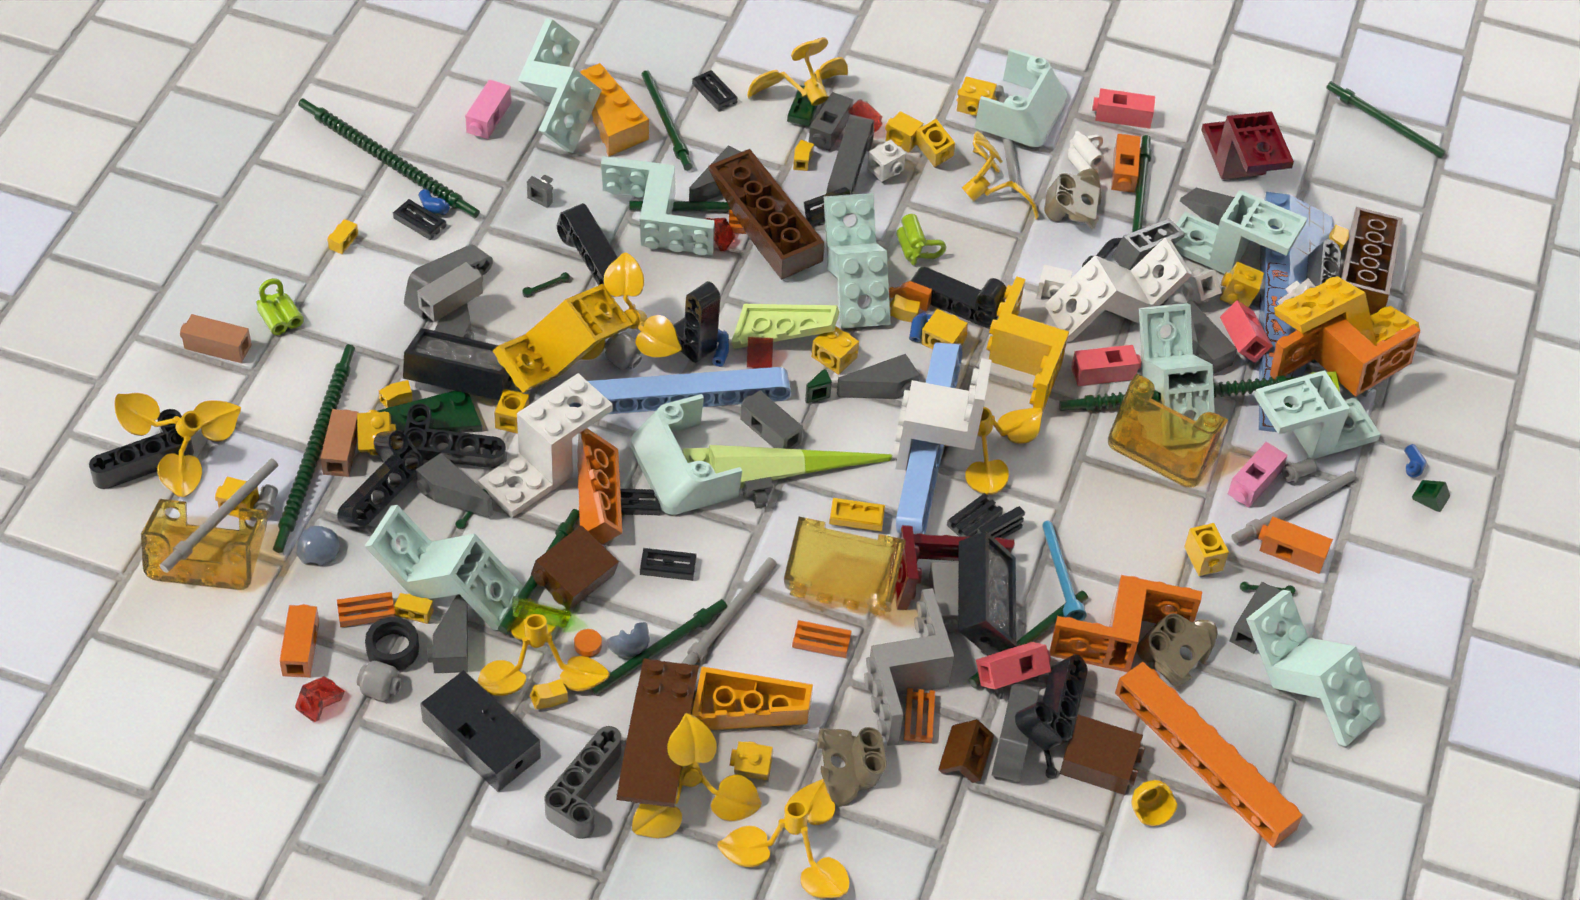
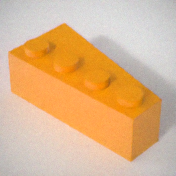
(615, 113)
(749, 701)

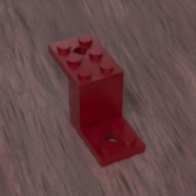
(1247, 145)

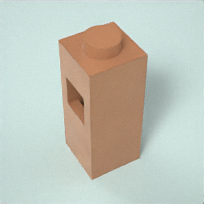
(215, 338)
(340, 443)

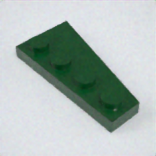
(449, 411)

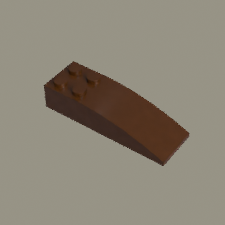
(767, 214)
(1372, 255)
(661, 700)

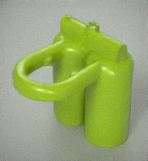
(913, 240)
(278, 309)

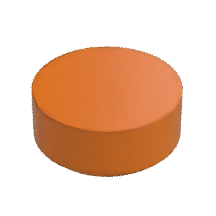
(588, 642)

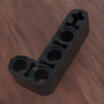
(581, 228)
(962, 299)
(699, 327)
(456, 440)
(138, 457)
(359, 508)
(1053, 719)

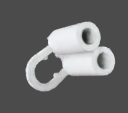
(1084, 153)

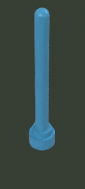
(1072, 608)

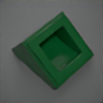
(819, 387)
(1432, 494)

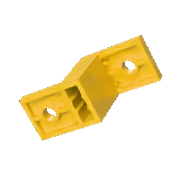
(1341, 298)
(562, 338)
(1027, 344)

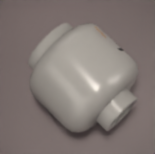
(622, 351)
(378, 680)

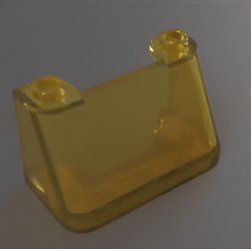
(1165, 438)

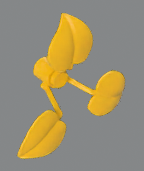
(813, 87)
(979, 184)
(657, 332)
(1020, 427)
(178, 472)
(503, 678)
(687, 747)
(811, 804)

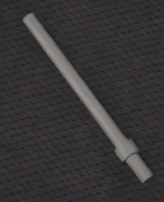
(1008, 145)
(1254, 527)
(184, 548)
(699, 649)

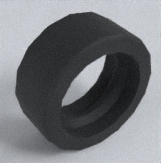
(390, 626)

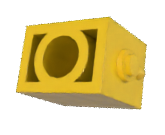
(971, 92)
(935, 142)
(1241, 284)
(944, 329)
(835, 349)
(369, 426)
(1206, 549)
(752, 760)

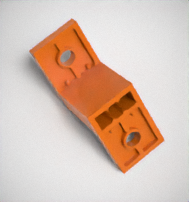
(1347, 351)
(1116, 645)

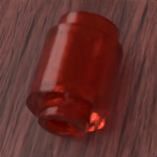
(865, 110)

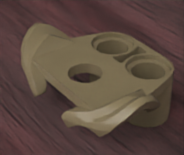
(1065, 197)
(1196, 636)
(863, 761)

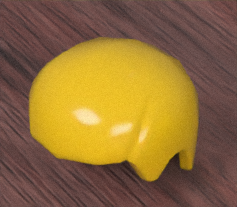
(1153, 803)

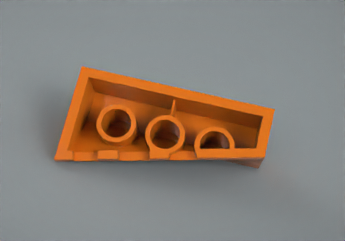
(599, 487)

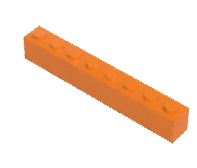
(1209, 754)

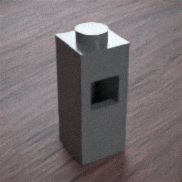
(830, 121)
(770, 421)
(1241, 632)

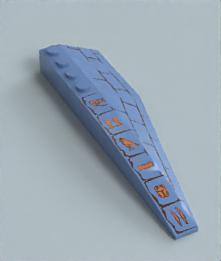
(1280, 273)

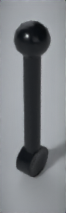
(1051, 771)

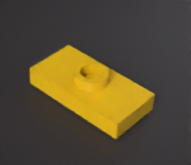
(857, 514)

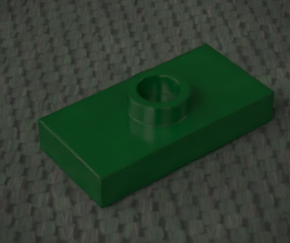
(801, 110)

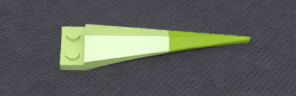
(777, 462)

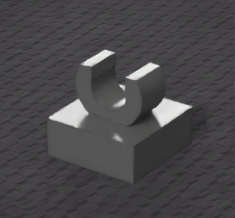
(540, 190)
(758, 490)

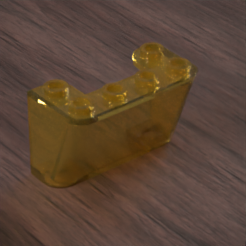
(219, 560)
(843, 567)

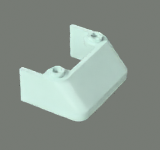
(1023, 118)
(676, 482)

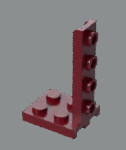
(930, 548)

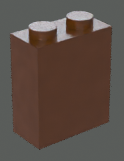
(574, 568)
(1102, 755)

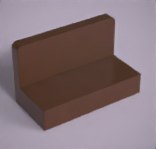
(967, 750)

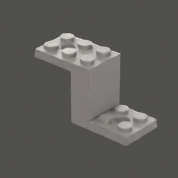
(909, 664)

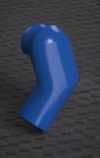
(433, 204)
(917, 325)
(722, 349)
(1417, 461)

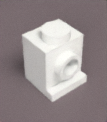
(1052, 280)

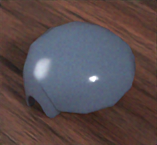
(318, 545)
(630, 644)

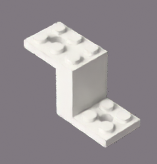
(1113, 288)
(941, 414)
(545, 445)

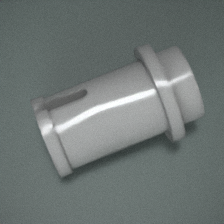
(1293, 472)
(267, 499)

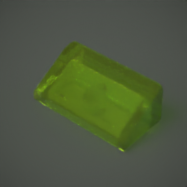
(555, 615)

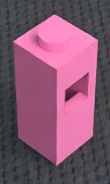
(488, 109)
(1257, 474)

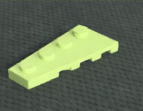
(783, 322)

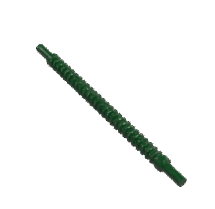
(387, 157)
(1089, 402)
(313, 450)

